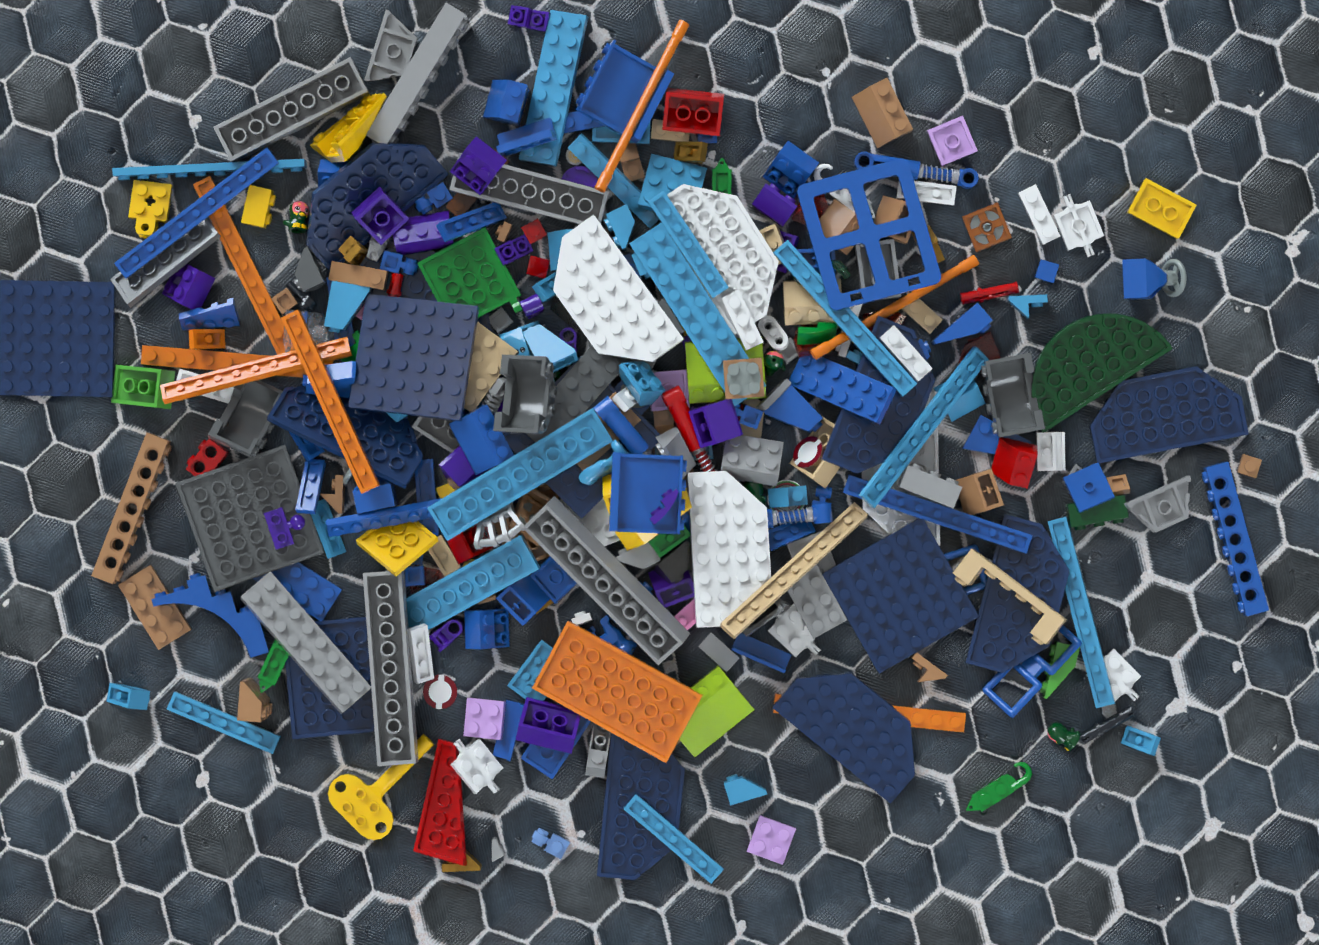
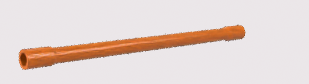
(606, 175)
(962, 267)

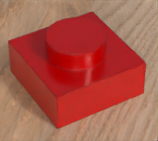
(534, 231)

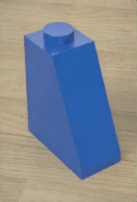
(342, 375)
(795, 411)

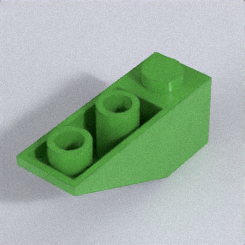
(1053, 681)

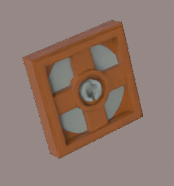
(986, 227)

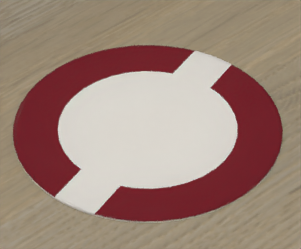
(807, 452)
(440, 692)

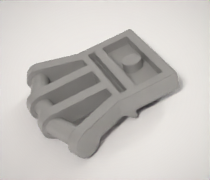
(507, 535)

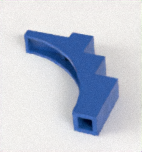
(221, 604)

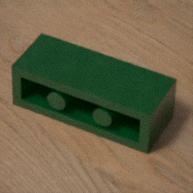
(1111, 510)

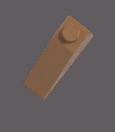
(358, 275)

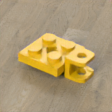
(146, 215)

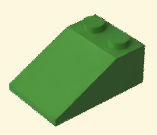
(140, 386)

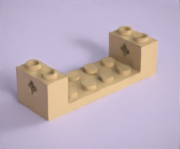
(974, 564)

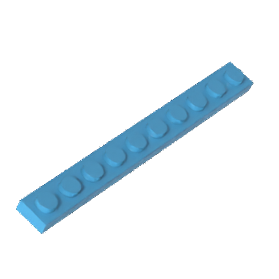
(200, 170)
(846, 320)
(923, 427)
(1082, 615)

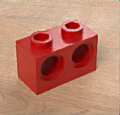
(202, 456)

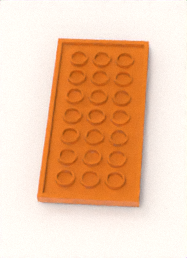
(617, 691)

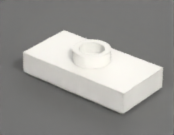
(624, 399)

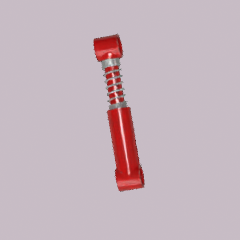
(676, 404)

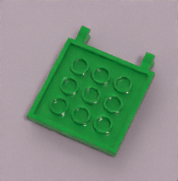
(471, 275)

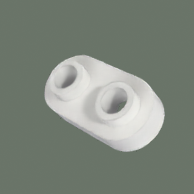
(774, 333)

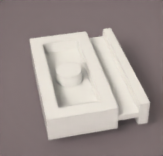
(1050, 451)

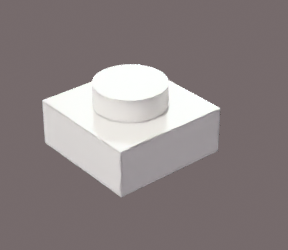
(582, 618)

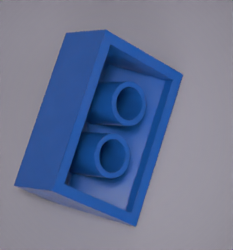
(478, 440)

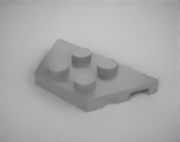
(391, 51)
(1162, 506)

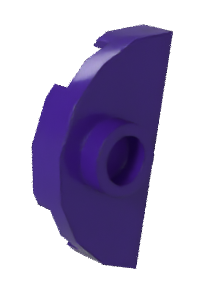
(580, 175)

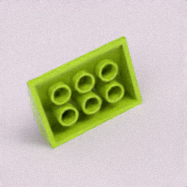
(701, 381)
(716, 713)

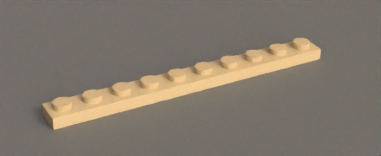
(793, 570)

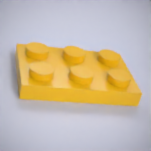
(1161, 208)

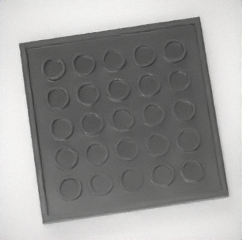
(230, 522)

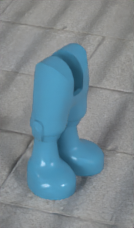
(601, 467)

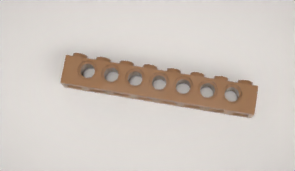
(102, 569)

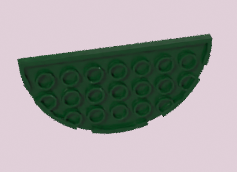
(1090, 360)

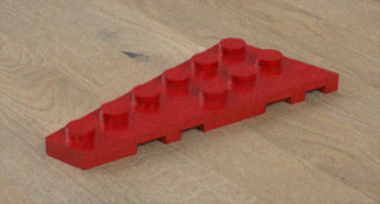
(442, 818)

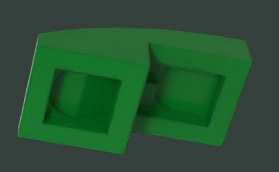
(823, 333)

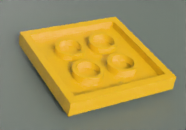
(397, 545)

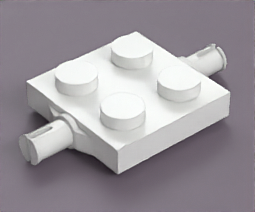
(1078, 225)
(793, 632)
(1121, 675)
(476, 766)

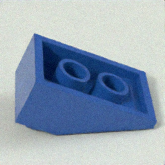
(973, 321)

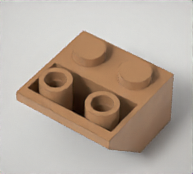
(890, 210)
(979, 492)

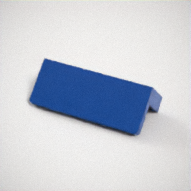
(526, 137)
(761, 652)
(505, 747)

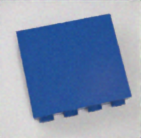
(618, 88)
(637, 492)

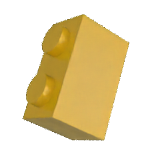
(258, 206)

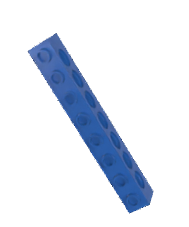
(1258, 602)

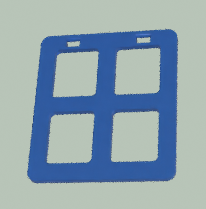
(868, 233)

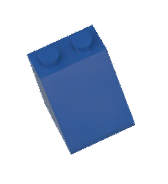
(506, 102)

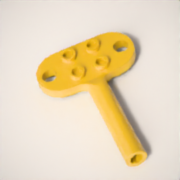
(363, 803)

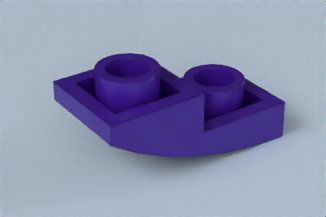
(528, 18)
(513, 250)
(668, 500)

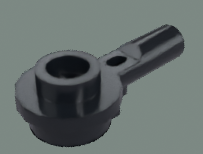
(307, 302)

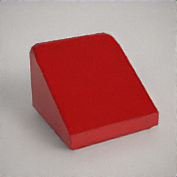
(538, 267)

